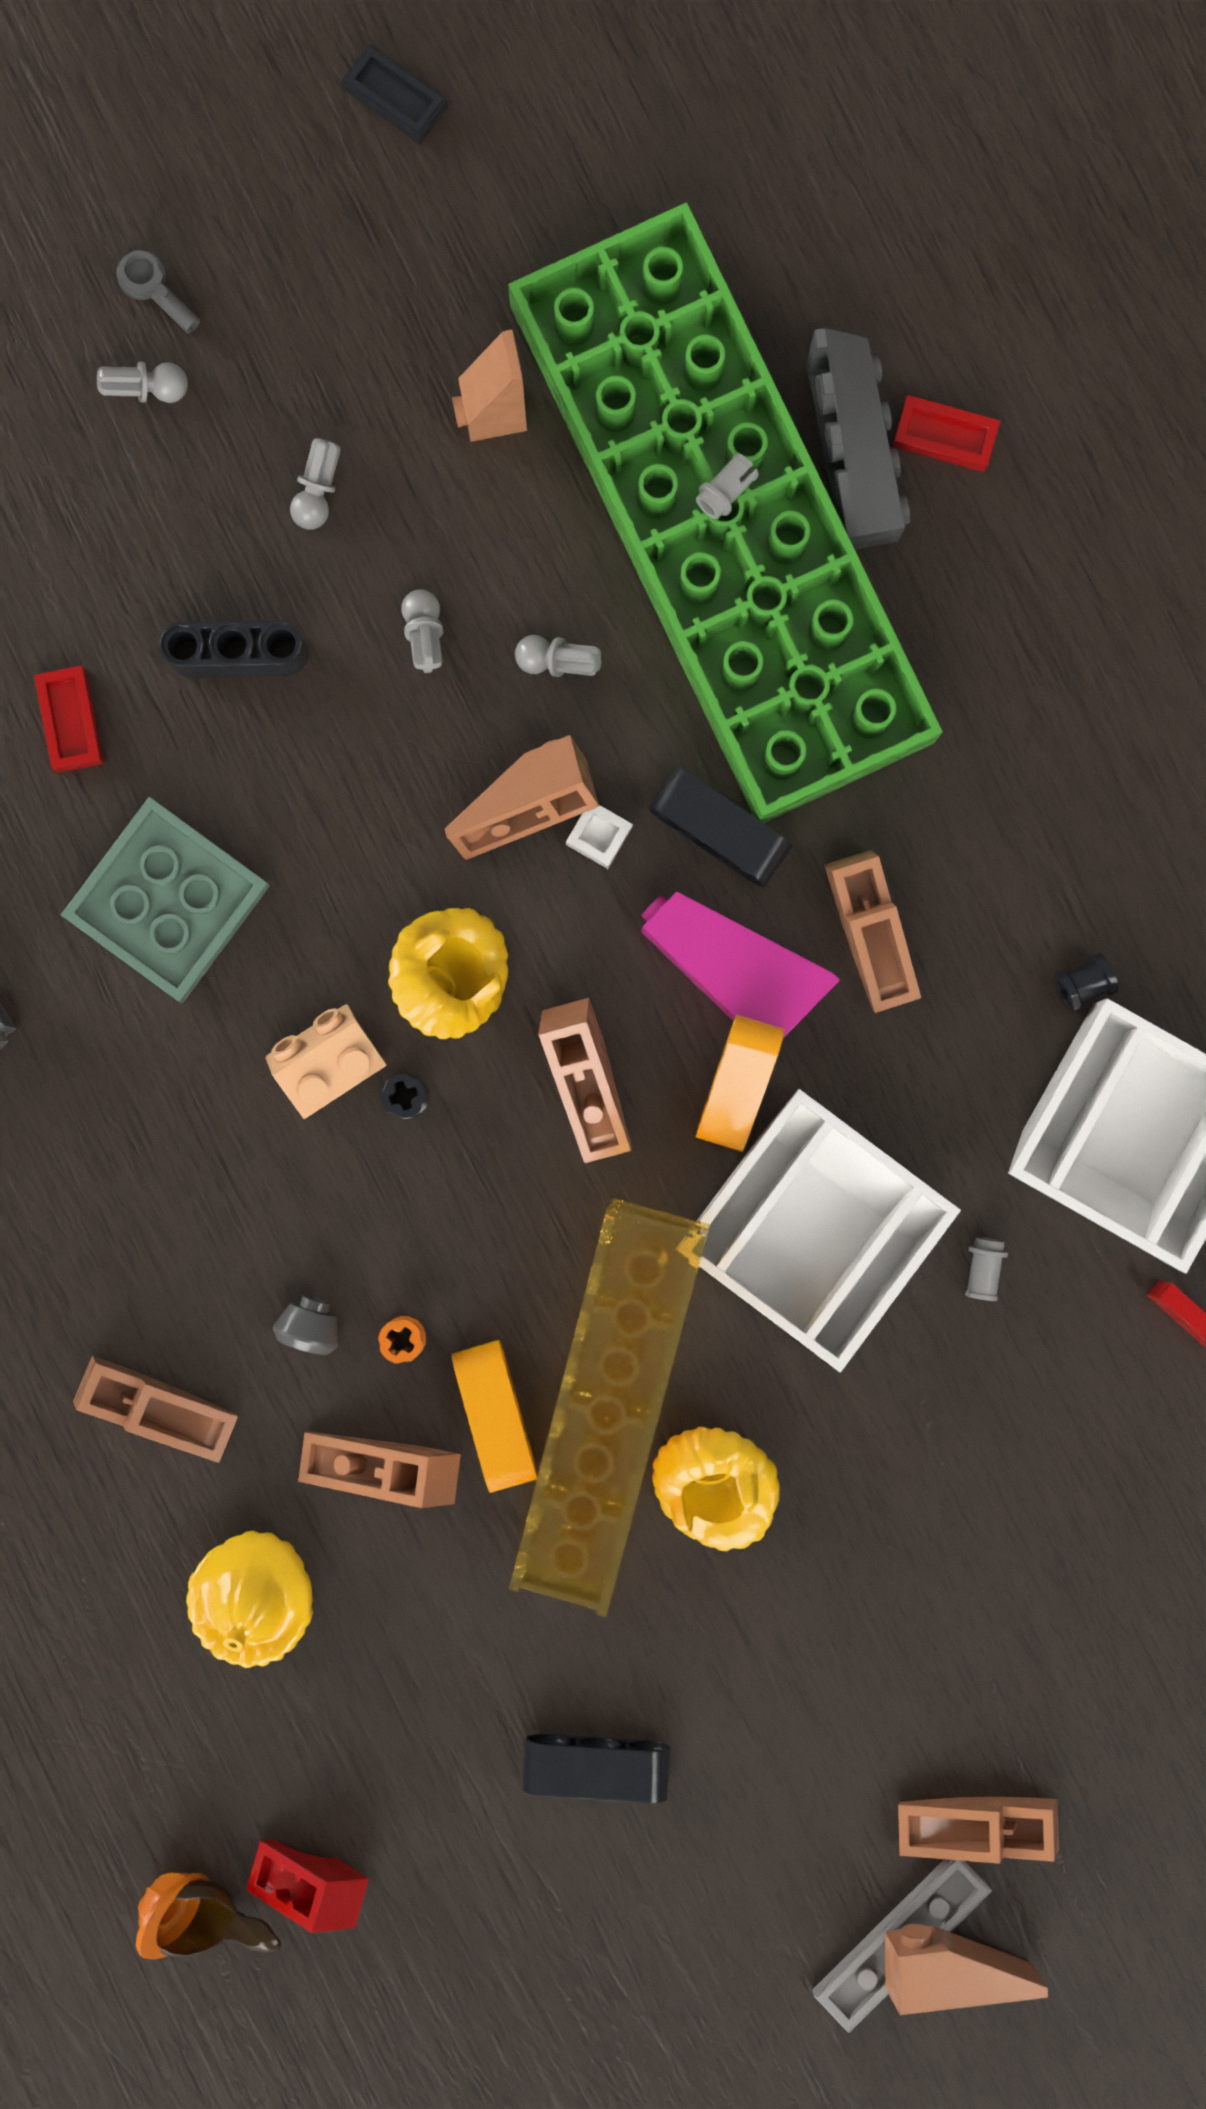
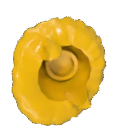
(448, 972)
(716, 1487)
(250, 1599)

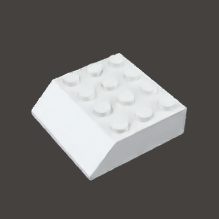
(1125, 1134)
(821, 1229)

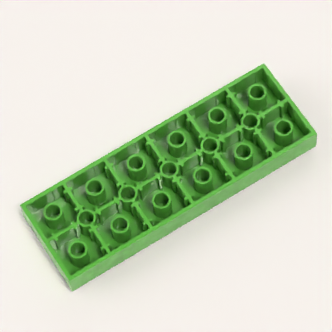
(756, 602)

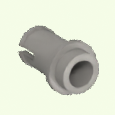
(724, 489)
(985, 1268)

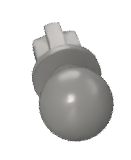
(166, 382)
(309, 507)
(423, 629)
(536, 654)

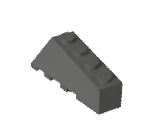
(855, 438)

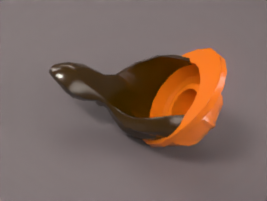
(194, 1915)

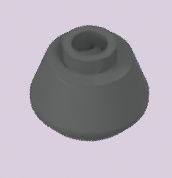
(308, 1326)

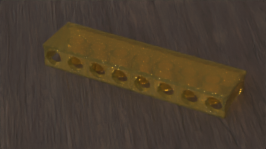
(609, 1404)

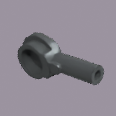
(144, 278)

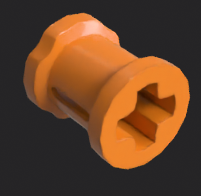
(387, 1340)

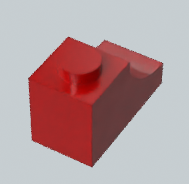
(307, 1888)

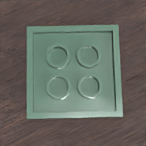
(165, 900)

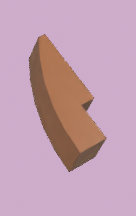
(873, 930)
(154, 1409)
(980, 1828)

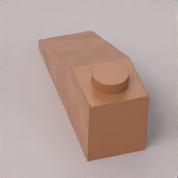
(492, 392)
(528, 797)
(584, 1079)
(380, 1469)
(944, 1971)

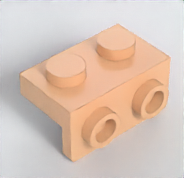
(324, 1060)

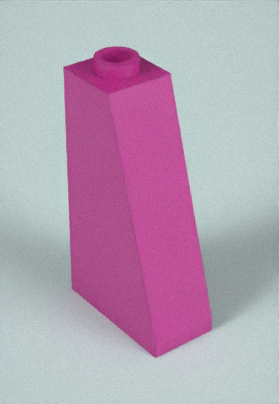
(734, 964)

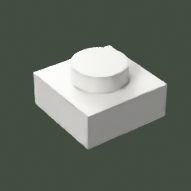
(599, 835)

